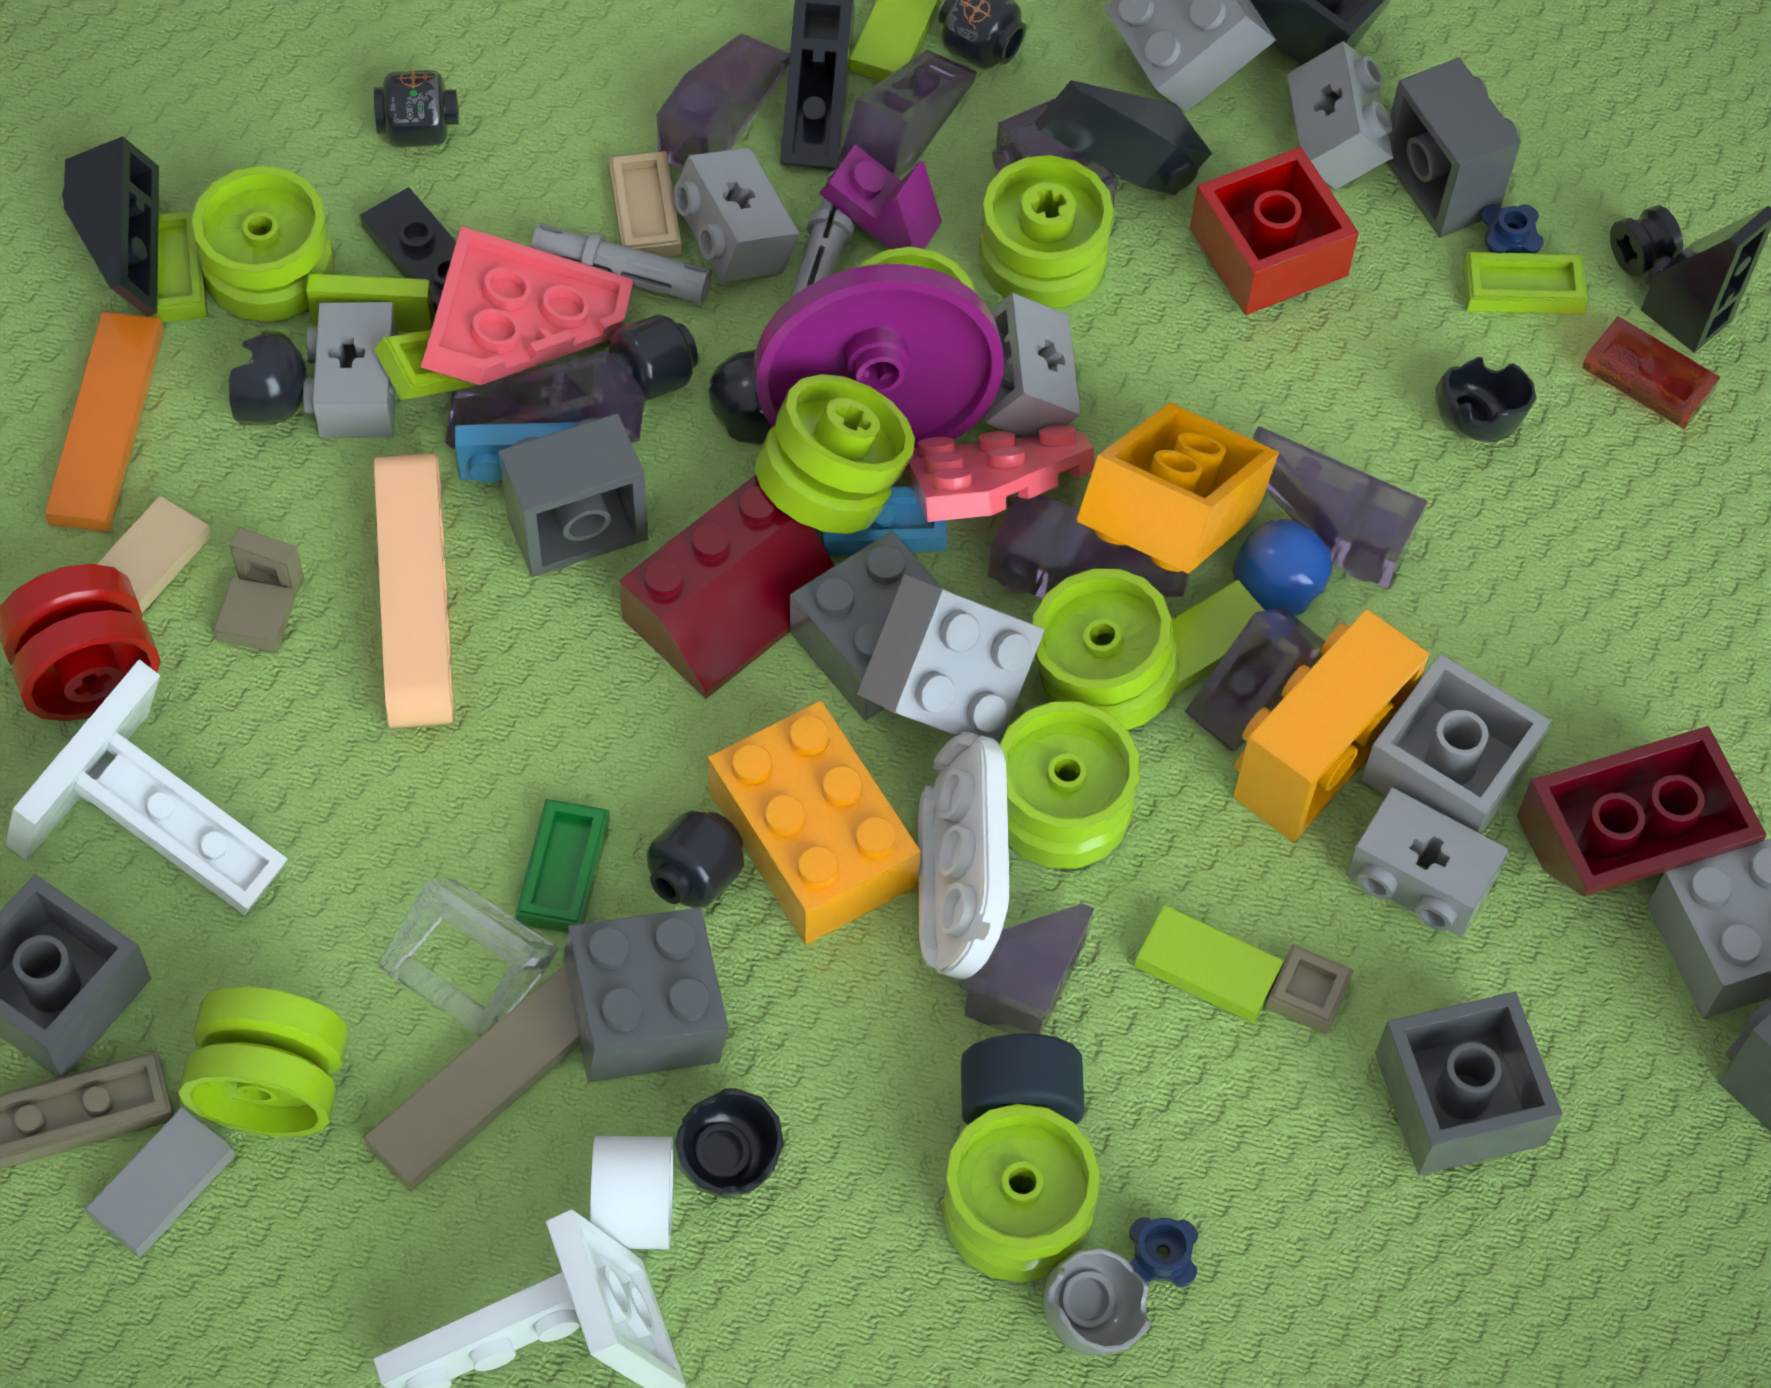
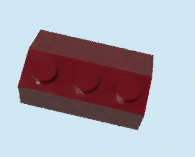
(723, 587)
(1638, 813)

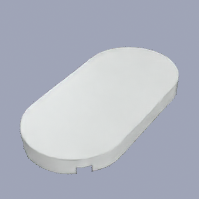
(963, 856)

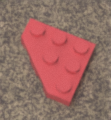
(518, 309)
(978, 476)

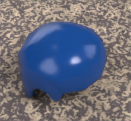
(1284, 565)

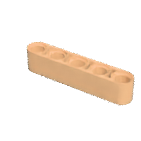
(413, 591)

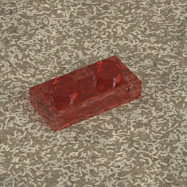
(1651, 372)

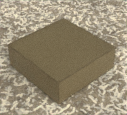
(266, 560)
(254, 615)
(1309, 989)

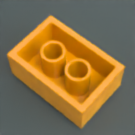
(1176, 488)
(1326, 723)
(814, 822)

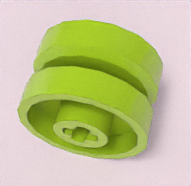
(1045, 230)
(260, 241)
(834, 454)
(1108, 645)
(1068, 784)
(264, 1062)
(1020, 1192)

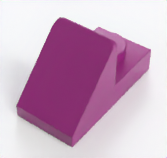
(888, 208)

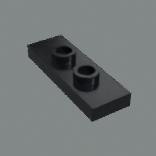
(411, 239)

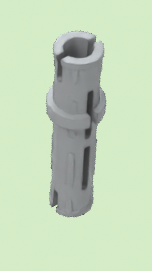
(819, 240)
(644, 268)

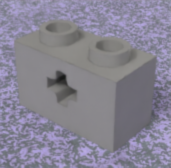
(1341, 114)
(735, 214)
(1038, 368)
(349, 384)
(1411, 835)

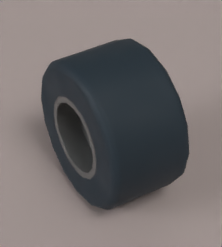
(1022, 1071)

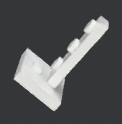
(144, 801)
(598, 1286)

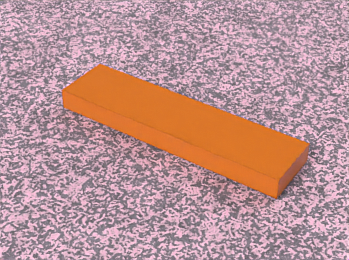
(105, 422)

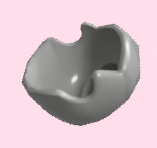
(1096, 1302)

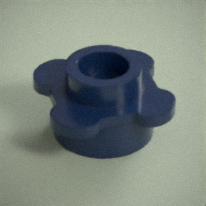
(1511, 229)
(1168, 1233)

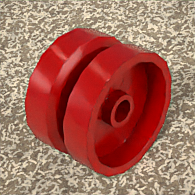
(73, 639)

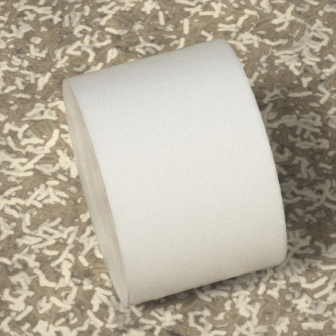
(633, 1190)

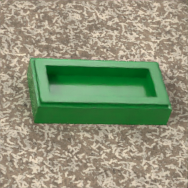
(562, 865)

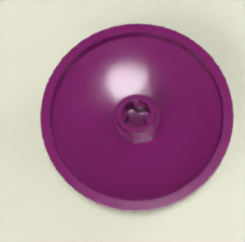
(893, 328)

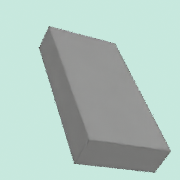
(160, 1182)

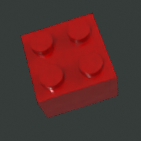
(1273, 230)

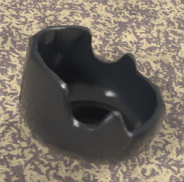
(270, 384)
(736, 398)
(1484, 401)
(729, 1143)

